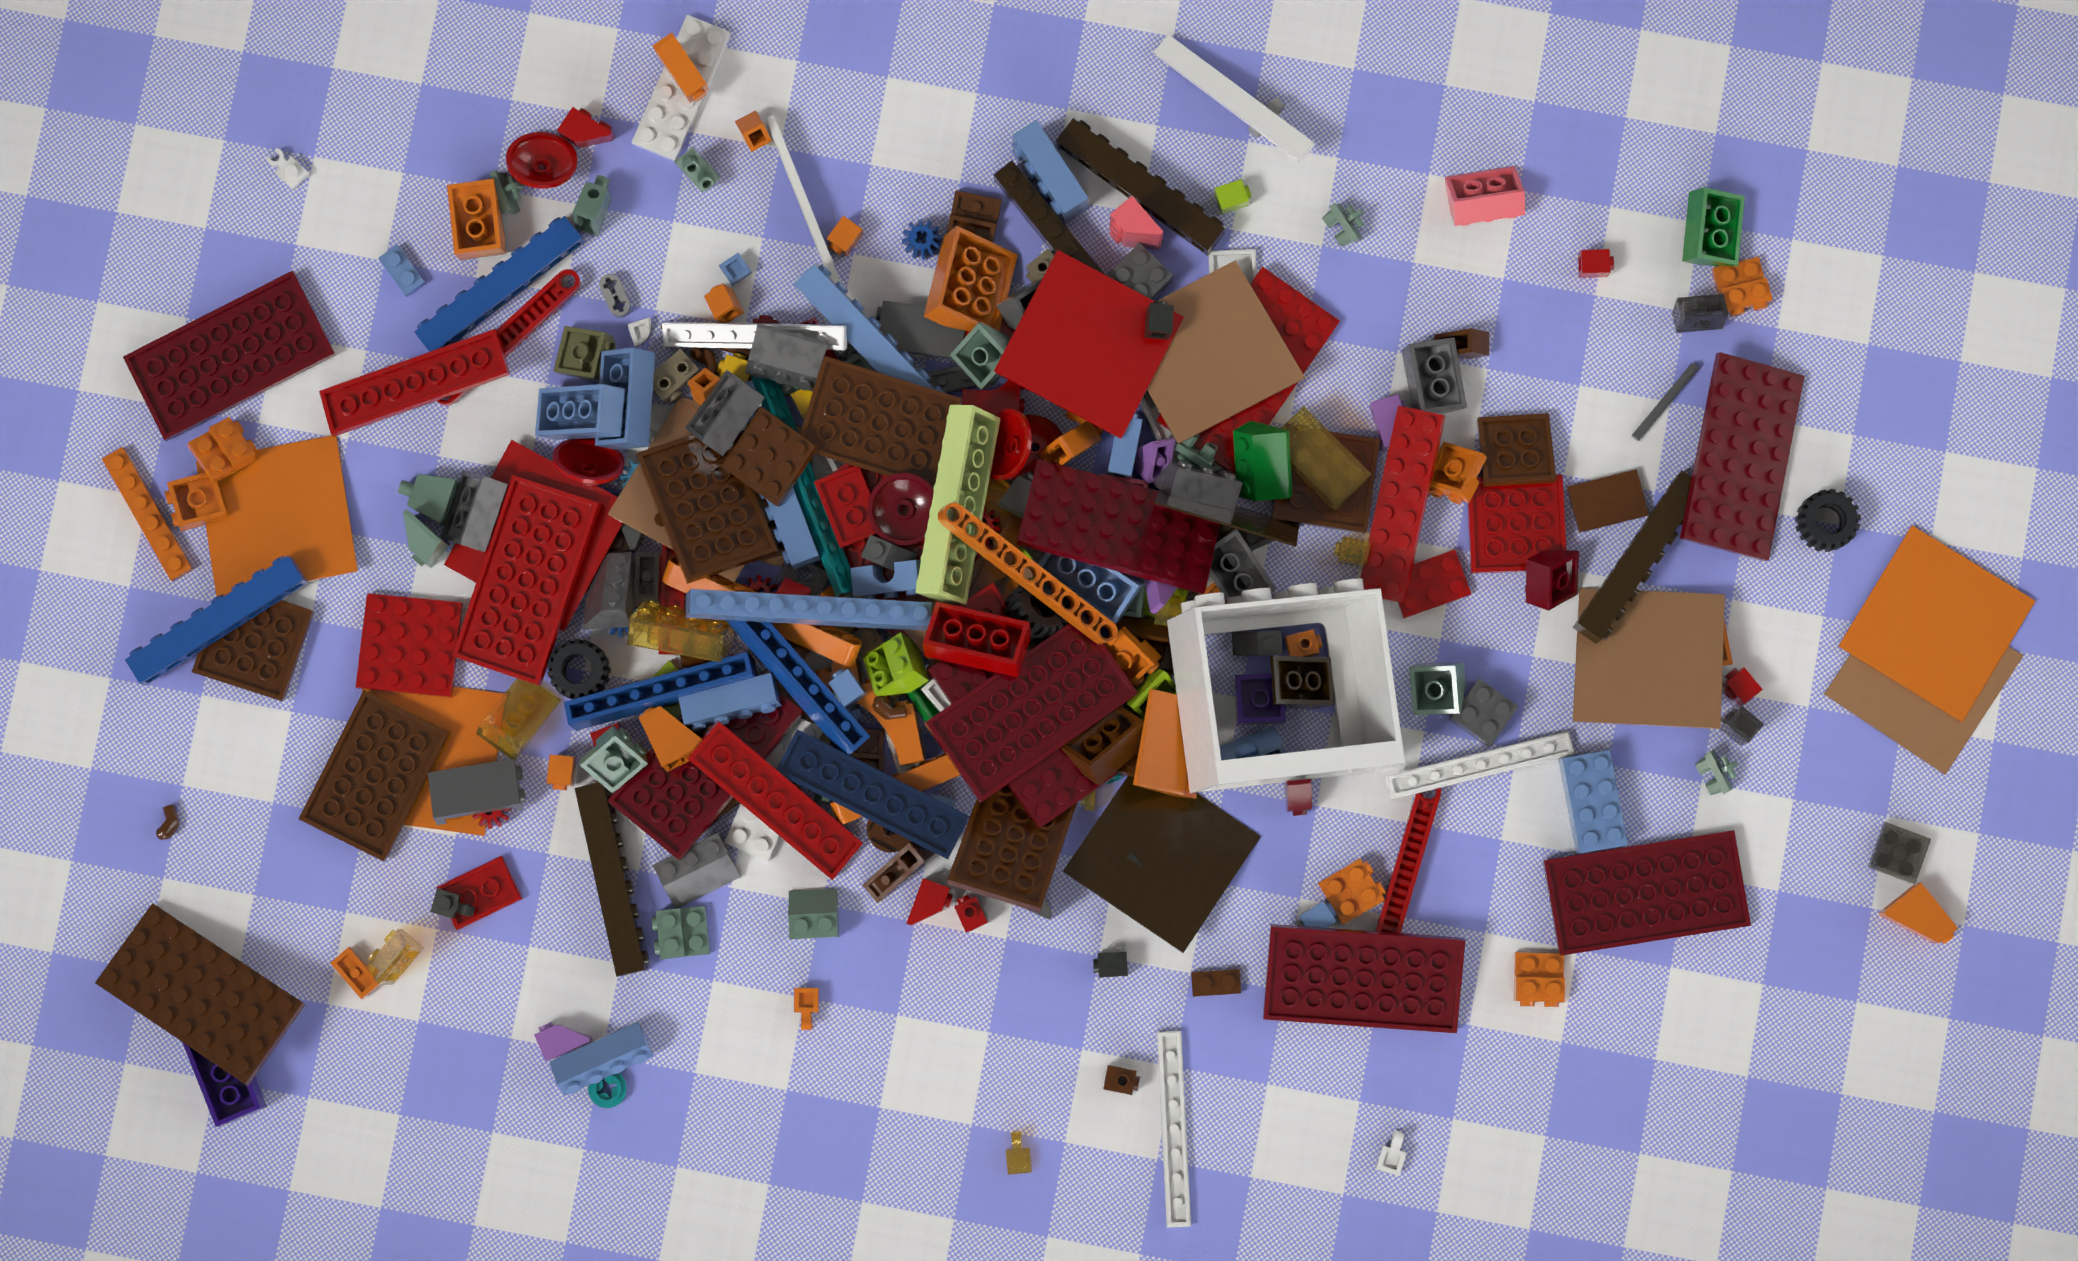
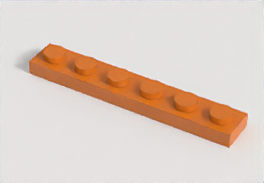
(147, 514)

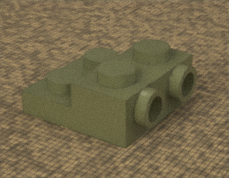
(581, 352)

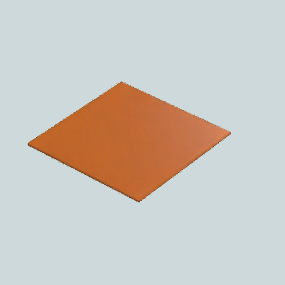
(283, 506)
(1936, 623)
(463, 747)

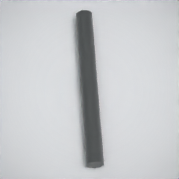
(1665, 401)

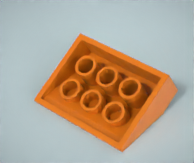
(969, 281)
(1161, 749)

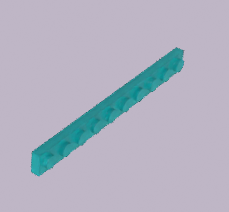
(832, 556)

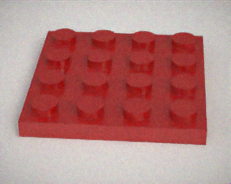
(1514, 524)
(409, 645)

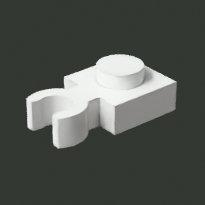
(289, 171)

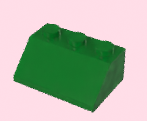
(1713, 228)
(1262, 461)

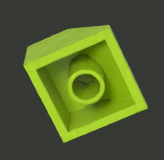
(1159, 681)

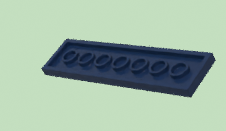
(872, 794)

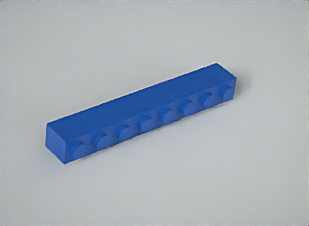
(500, 285)
(216, 620)
(801, 683)
(656, 691)

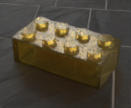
(1323, 460)
(671, 632)

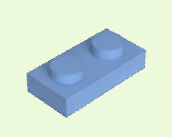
(402, 270)

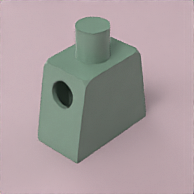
(592, 206)
(430, 496)

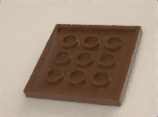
(1310, 509)
(259, 652)

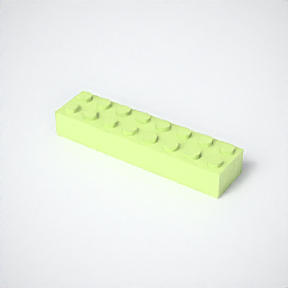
(963, 480)

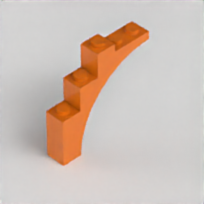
(903, 732)

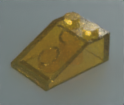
(517, 717)
(394, 957)

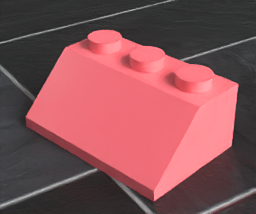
(1485, 196)
(1134, 225)

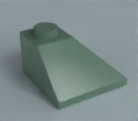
(423, 541)

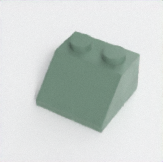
(980, 354)
(1437, 687)
(813, 914)

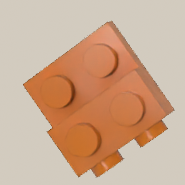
(1743, 286)
(223, 449)
(1456, 473)
(194, 501)
(1133, 656)
(1352, 890)
(1539, 979)

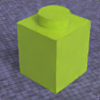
(1232, 196)

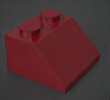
(1551, 578)

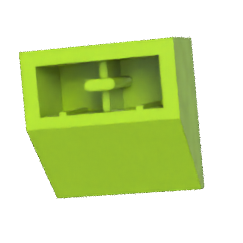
(895, 667)

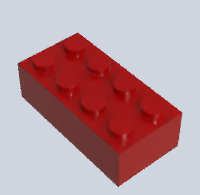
(977, 639)

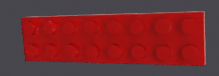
(414, 382)
(1402, 501)
(774, 800)

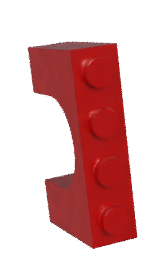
(998, 399)

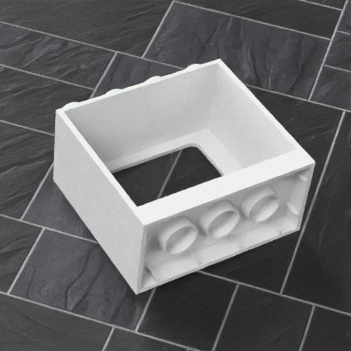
(1360, 680)

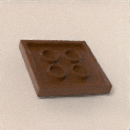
(1516, 449)
(770, 456)

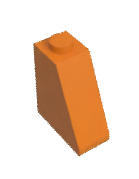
(681, 68)
(1071, 444)
(668, 737)
(1920, 914)

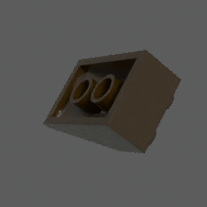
(1302, 681)

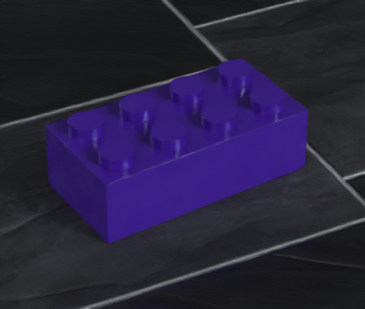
(223, 1093)

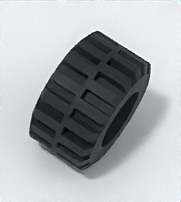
(1844, 509)
(1019, 607)
(564, 655)

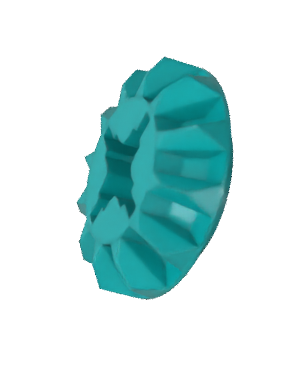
(603, 1099)

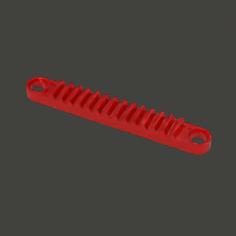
(531, 317)
(1407, 863)

